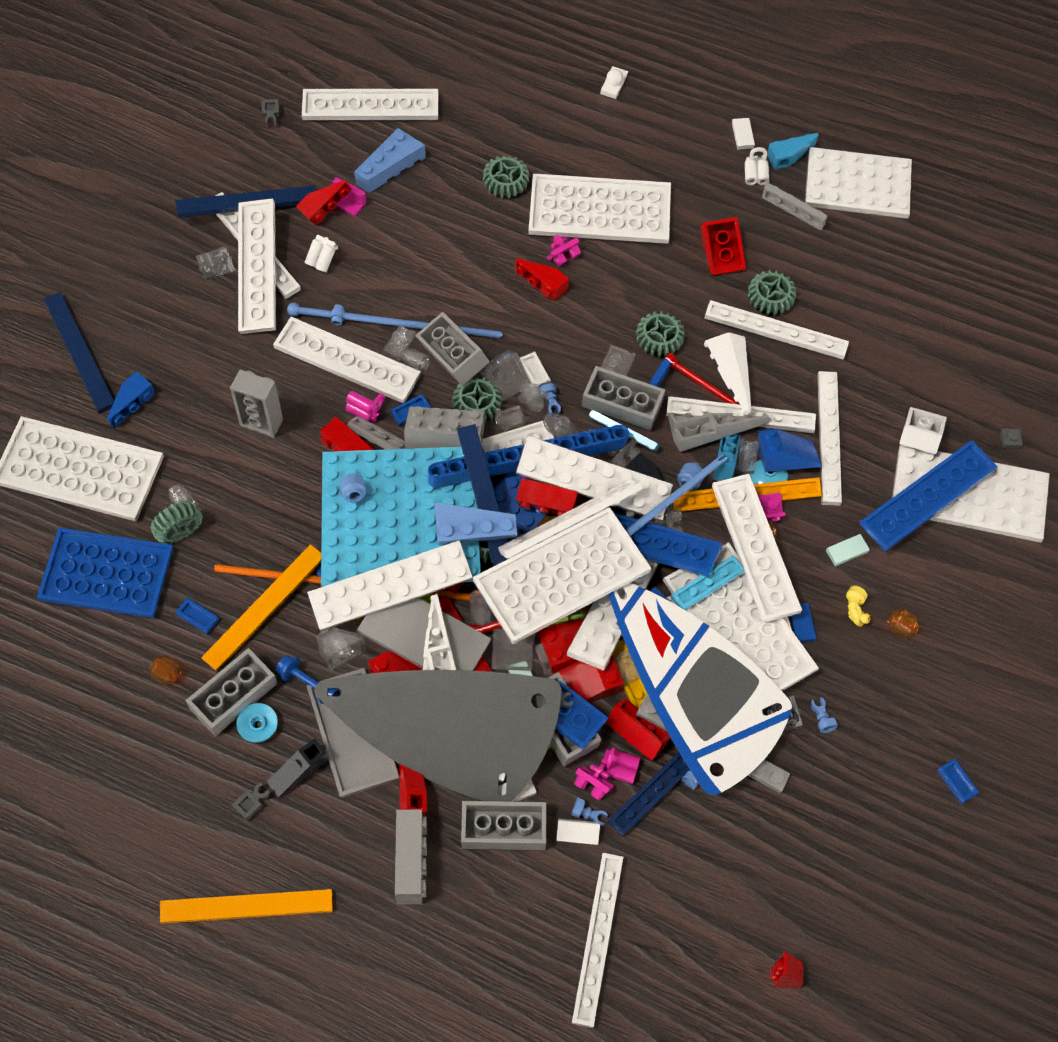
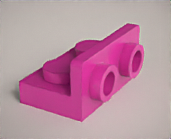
(772, 506)

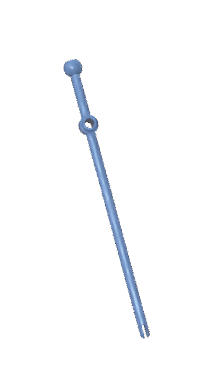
(338, 315)
(675, 495)

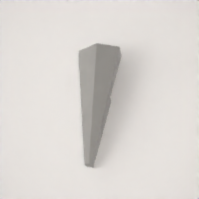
(698, 430)

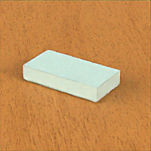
(847, 550)

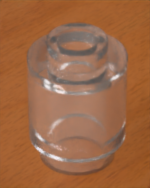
(416, 359)
(180, 493)

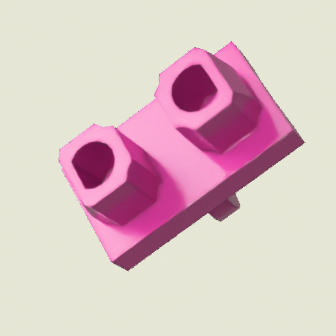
(558, 254)
(585, 775)

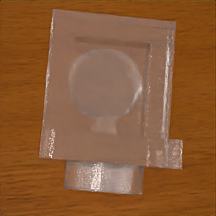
(510, 417)
(627, 667)

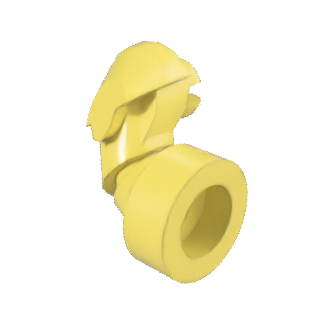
(856, 597)

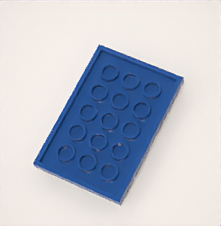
(105, 573)

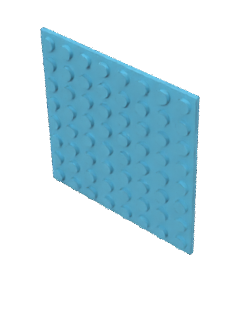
(393, 517)

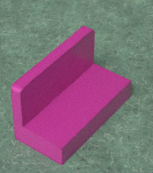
(353, 201)

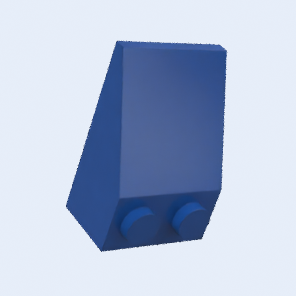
(786, 451)

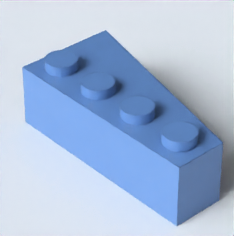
(390, 158)
(472, 524)

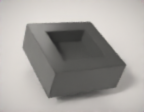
(1011, 438)

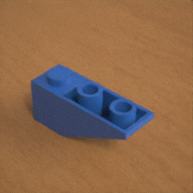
(130, 397)

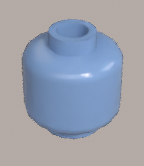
(687, 472)
(353, 487)

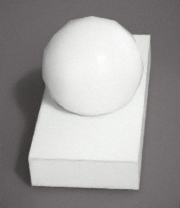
(614, 82)

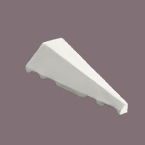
(731, 356)
(437, 645)

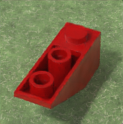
(321, 202)
(546, 278)
(412, 790)
(787, 972)

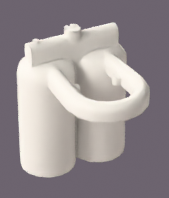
(757, 168)
(321, 253)

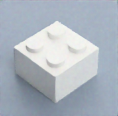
(923, 430)

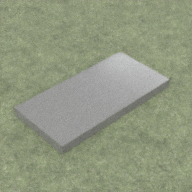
(404, 633)
(353, 760)

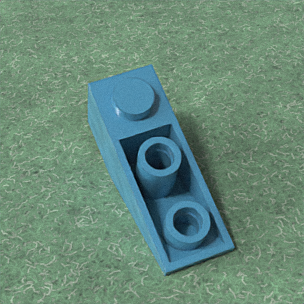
(788, 151)
(728, 446)

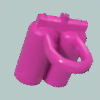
(364, 407)
(620, 765)

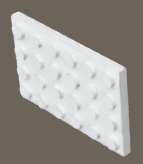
(858, 182)

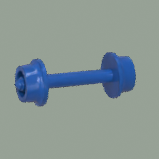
(289, 667)

